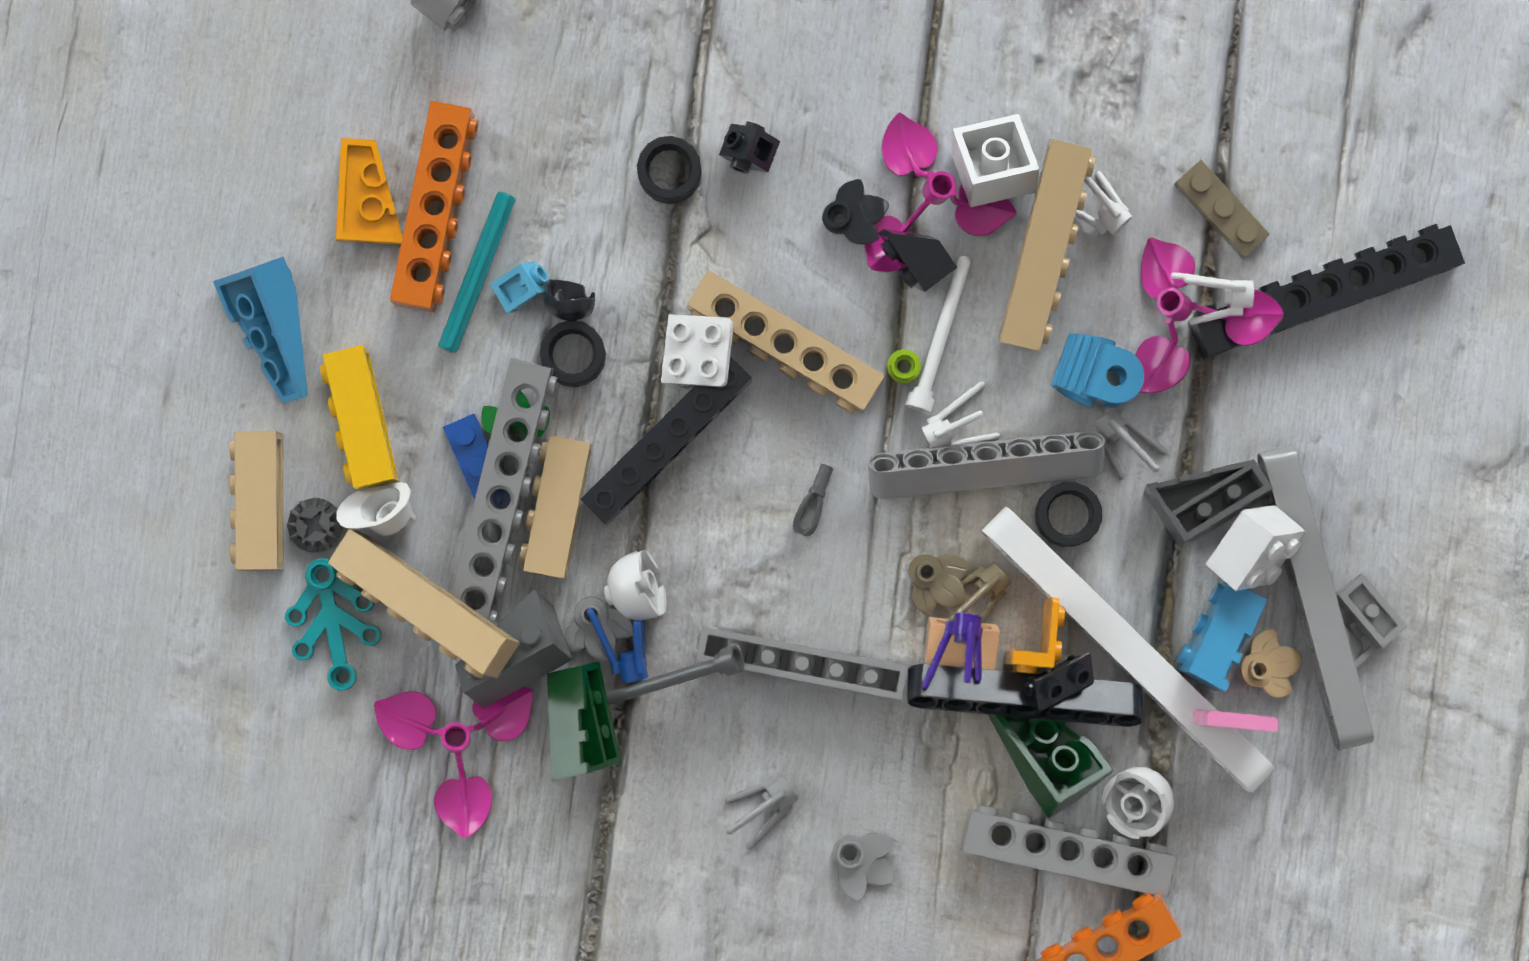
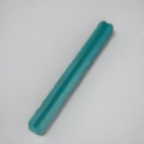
(476, 272)

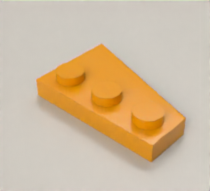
(364, 196)

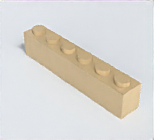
(1045, 244)
(423, 604)

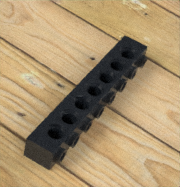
(1441, 256)

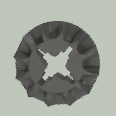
(317, 540)

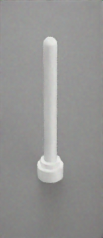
(921, 397)

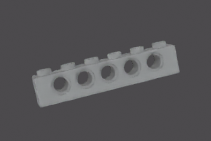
(808, 663)
(1153, 877)

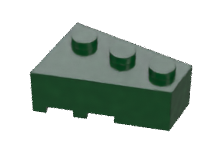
(580, 722)

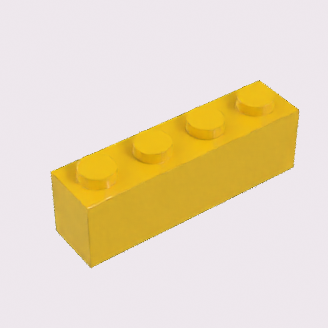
(359, 417)

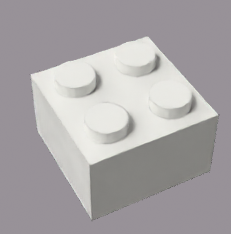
(994, 160)
(1256, 548)

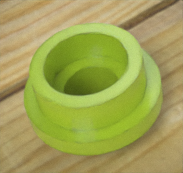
(908, 356)

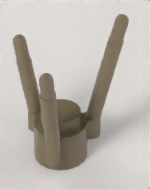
(990, 583)

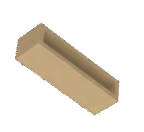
(258, 501)
(557, 507)

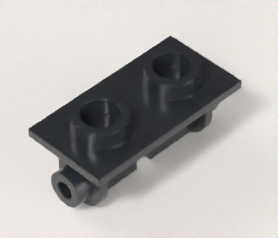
(1062, 680)

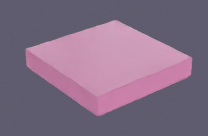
(1235, 720)

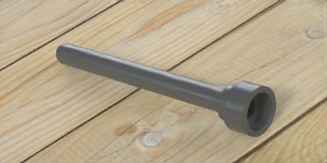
(727, 661)

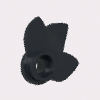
(860, 212)

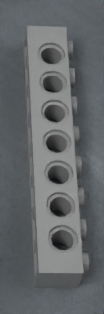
(484, 511)

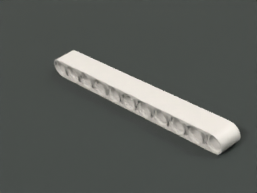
(1125, 647)

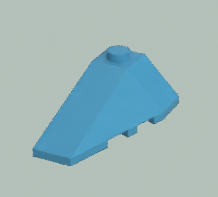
(267, 311)

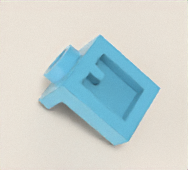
(520, 285)

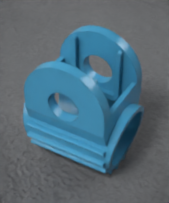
(1084, 370)

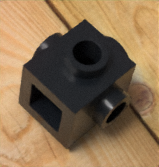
(749, 148)

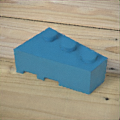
(1220, 636)

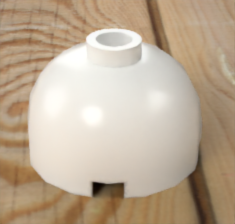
(634, 587)
(1138, 802)

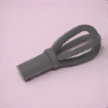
(817, 491)

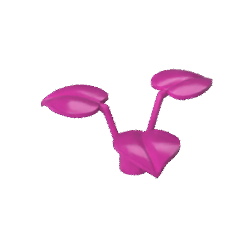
(913, 147)
(1164, 361)
(407, 720)

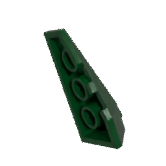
(1051, 760)

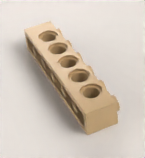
(865, 379)

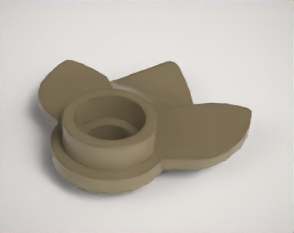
(942, 585)

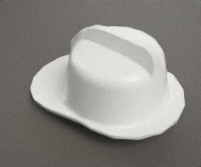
(380, 508)

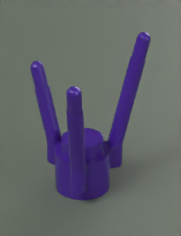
(966, 631)

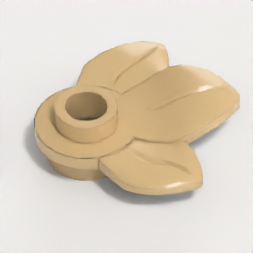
(1274, 664)

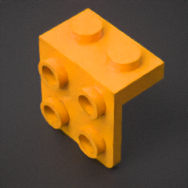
(1049, 648)

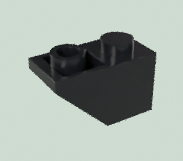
(920, 256)

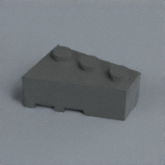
(1206, 500)
(538, 653)

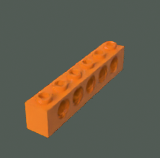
(441, 121)
(1147, 908)

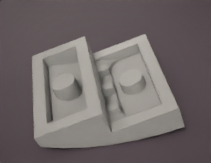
(1367, 618)

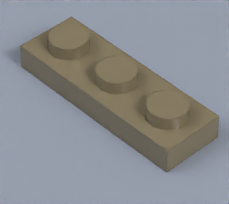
(1221, 209)

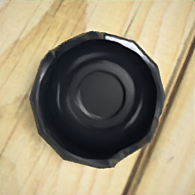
(568, 300)

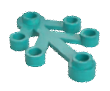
(331, 618)

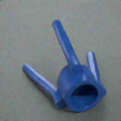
(633, 663)

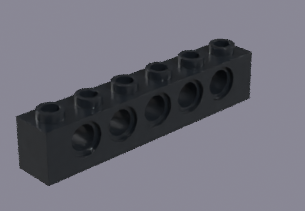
(662, 445)

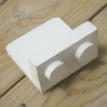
(697, 351)

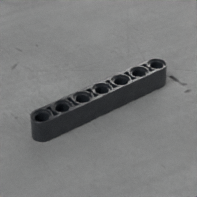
(1003, 695)

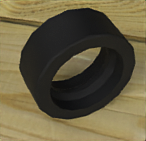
(665, 144)
(591, 335)
(1094, 513)

